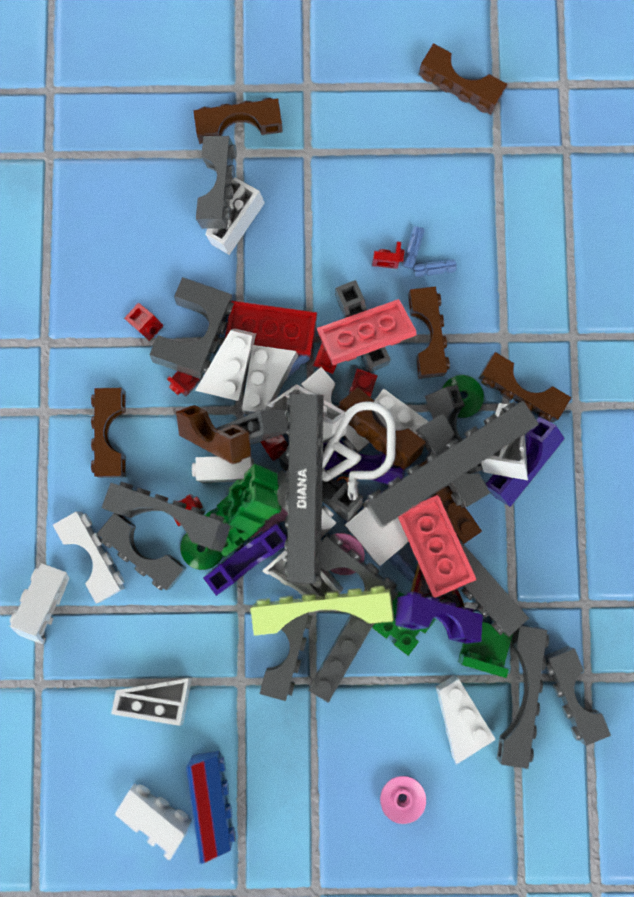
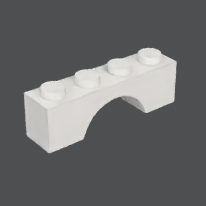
(322, 384)
(104, 580)

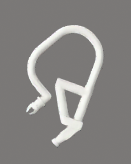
(353, 457)

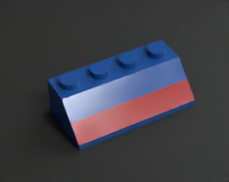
(210, 805)

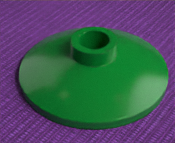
(474, 393)
(196, 559)

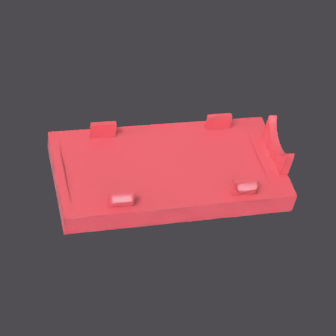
(366, 332)
(436, 547)

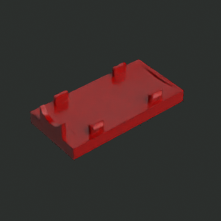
(275, 326)

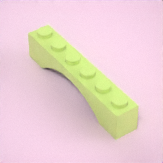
(370, 606)

